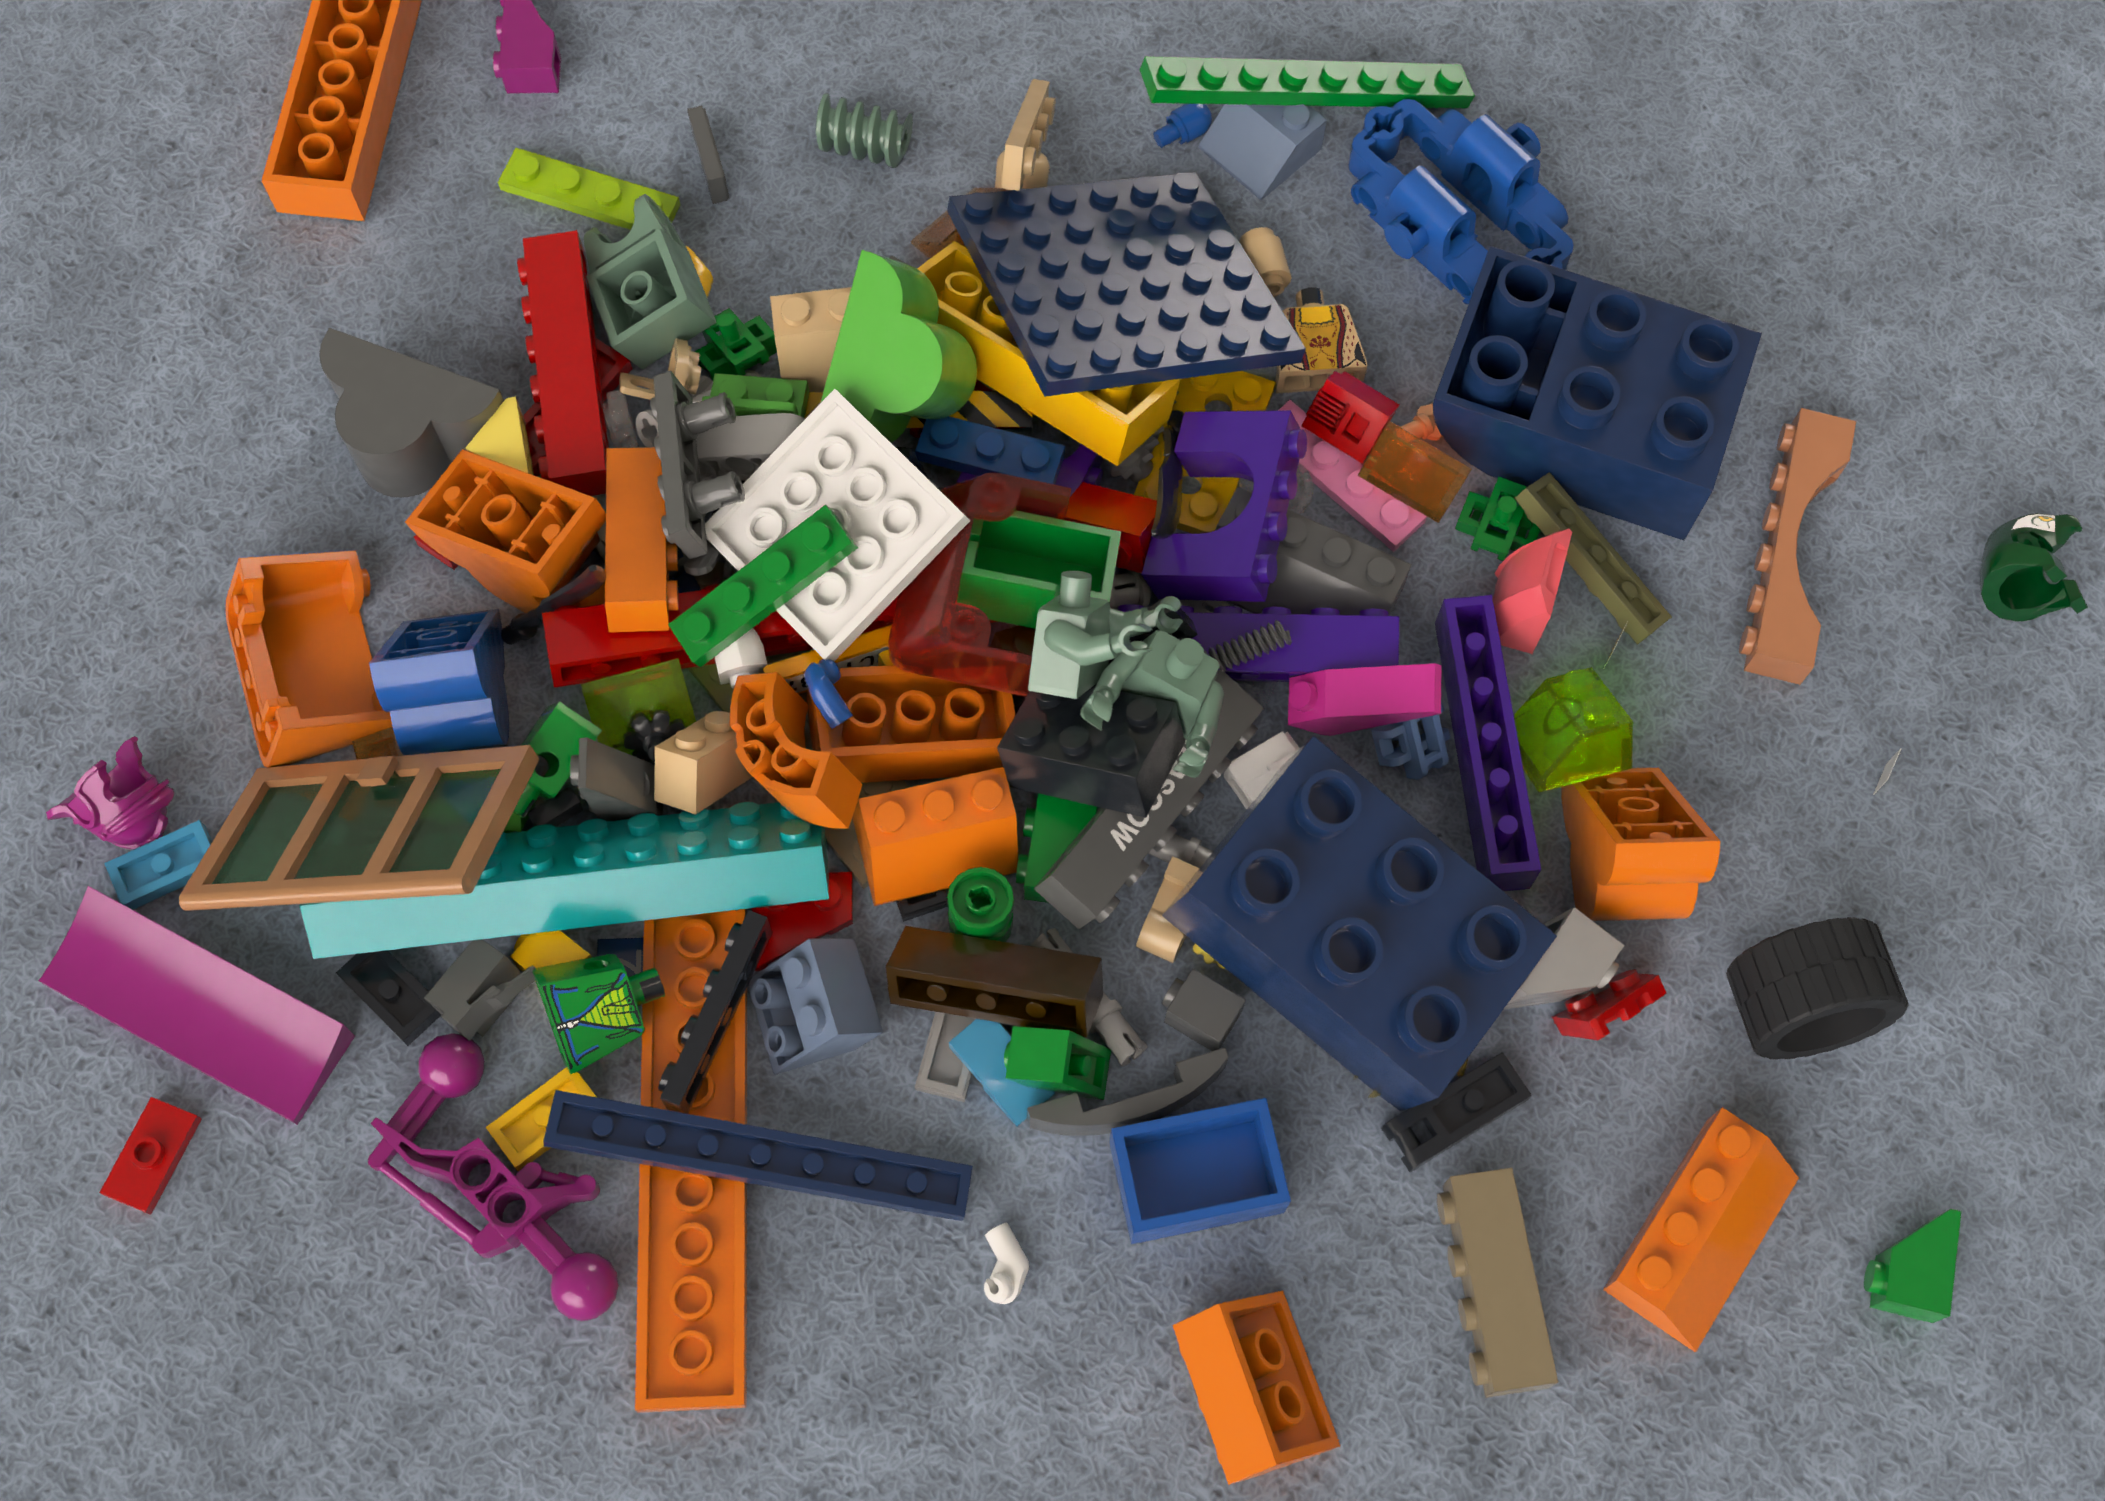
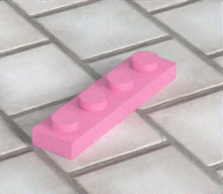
(1337, 477)

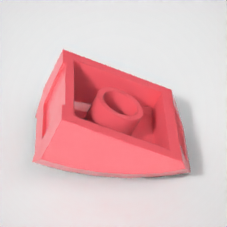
(1529, 589)

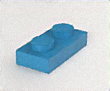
(158, 865)

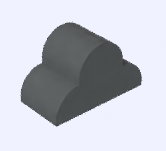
(400, 413)

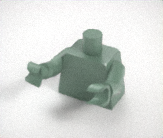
(1082, 633)
(1170, 672)

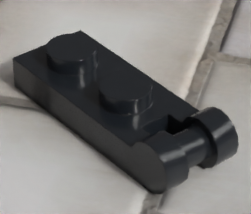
(1459, 1111)

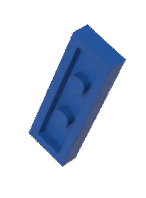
(986, 449)

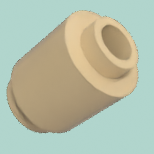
(1268, 258)

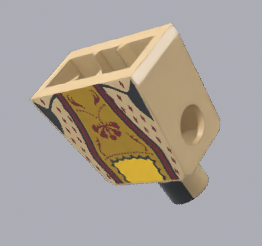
(1328, 340)

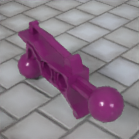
(452, 1067)

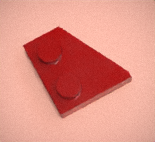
(802, 921)
(1626, 997)

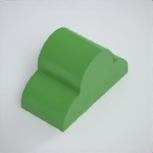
(894, 354)

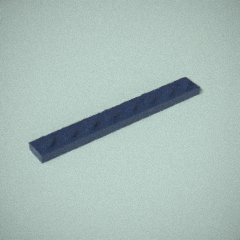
(758, 1155)

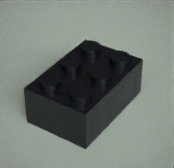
(1067, 758)

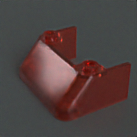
(951, 639)

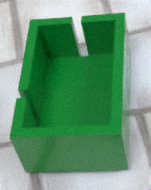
(1019, 564)

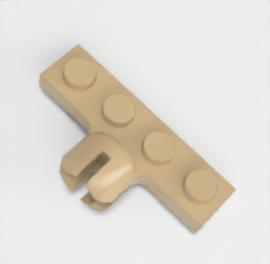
(1022, 155)

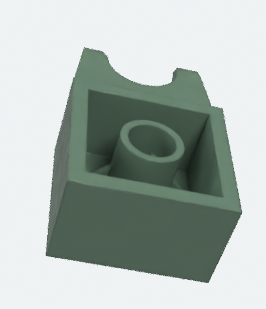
(646, 286)

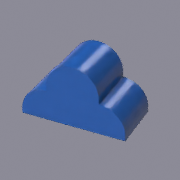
(444, 683)

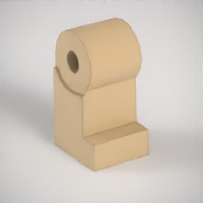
(1158, 934)

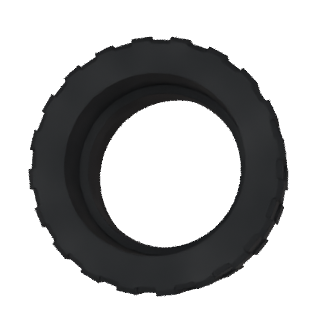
(1816, 988)

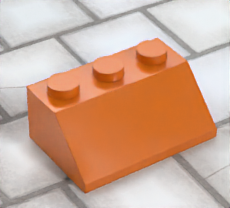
(933, 832)
(1255, 1385)

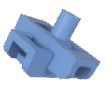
(1413, 745)

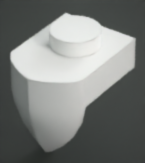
(742, 657)

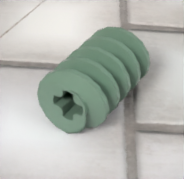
(862, 133)

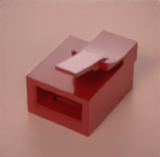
(1349, 415)

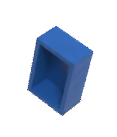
(1199, 1170)

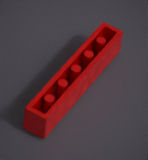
(565, 362)

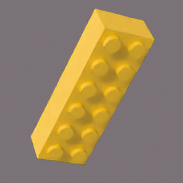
(1104, 420)

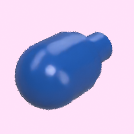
(1185, 122)

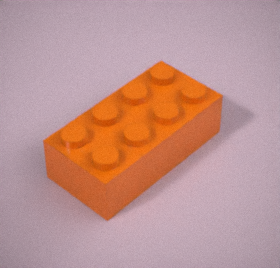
(912, 725)

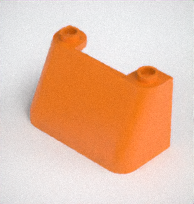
(303, 653)

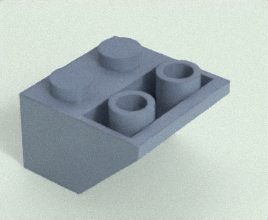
(814, 1004)

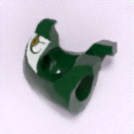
(2015, 565)

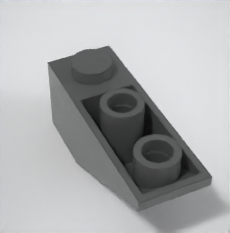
(613, 782)

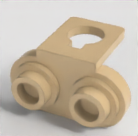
(682, 364)

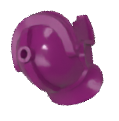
(119, 805)

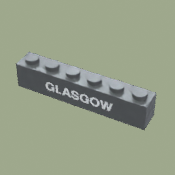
(1115, 843)

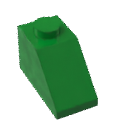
(1057, 1062)
(1917, 1271)

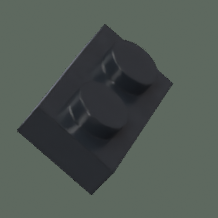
(390, 993)

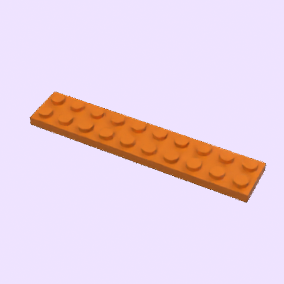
(691, 1223)

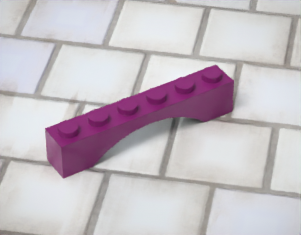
(528, 50)

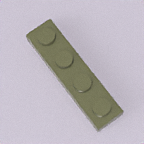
(1594, 558)

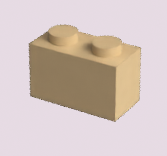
(698, 764)

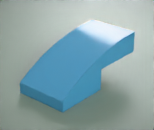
(982, 1052)

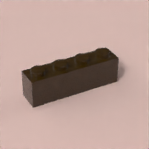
(995, 980)

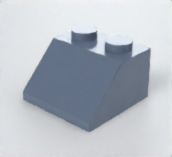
(1263, 142)

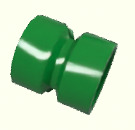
(981, 905)

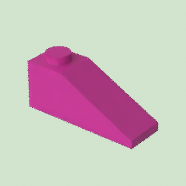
(1363, 697)

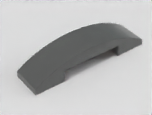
(1066, 1115)

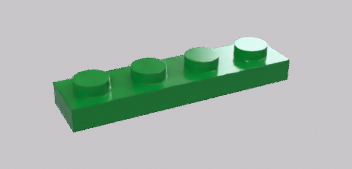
(762, 586)

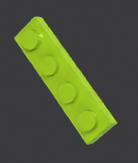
(578, 189)

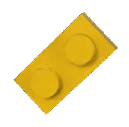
(523, 1127)

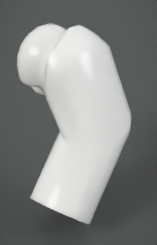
(1010, 1267)

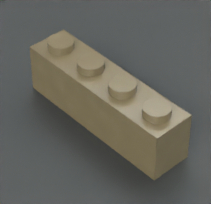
(1497, 1283)

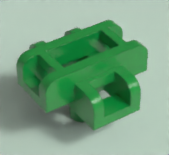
(719, 352)
(1501, 514)

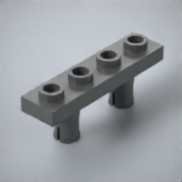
(676, 446)

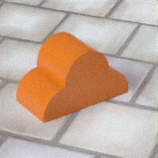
(508, 528)
(1636, 847)

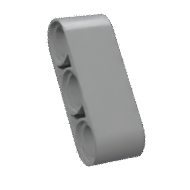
(743, 444)

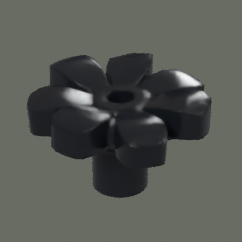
(650, 733)

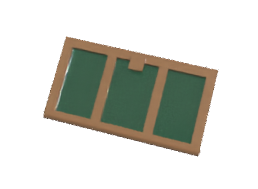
(362, 829)

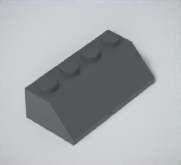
(1324, 569)

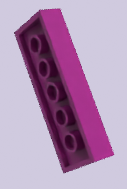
(196, 1006)

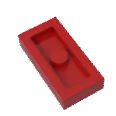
(150, 1155)

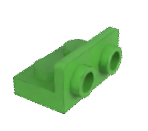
(762, 394)

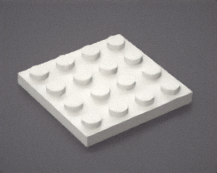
(877, 496)

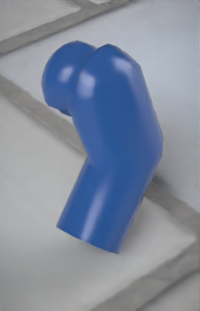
(820, 683)

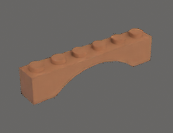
(1784, 626)

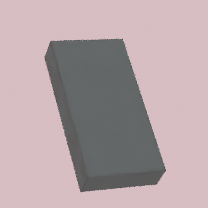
(708, 154)

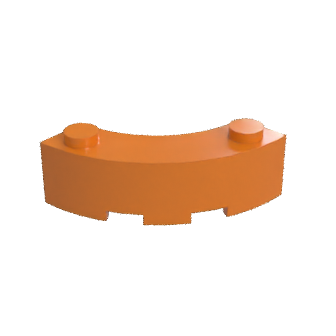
(773, 750)

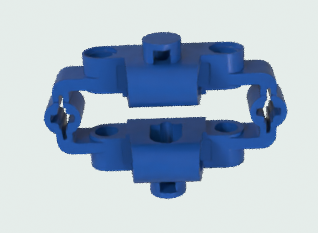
(1482, 162)

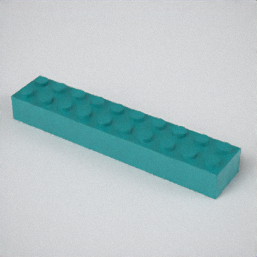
(598, 878)

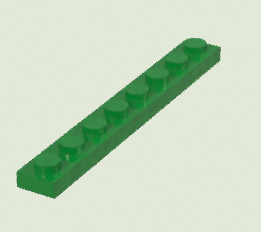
(1303, 82)

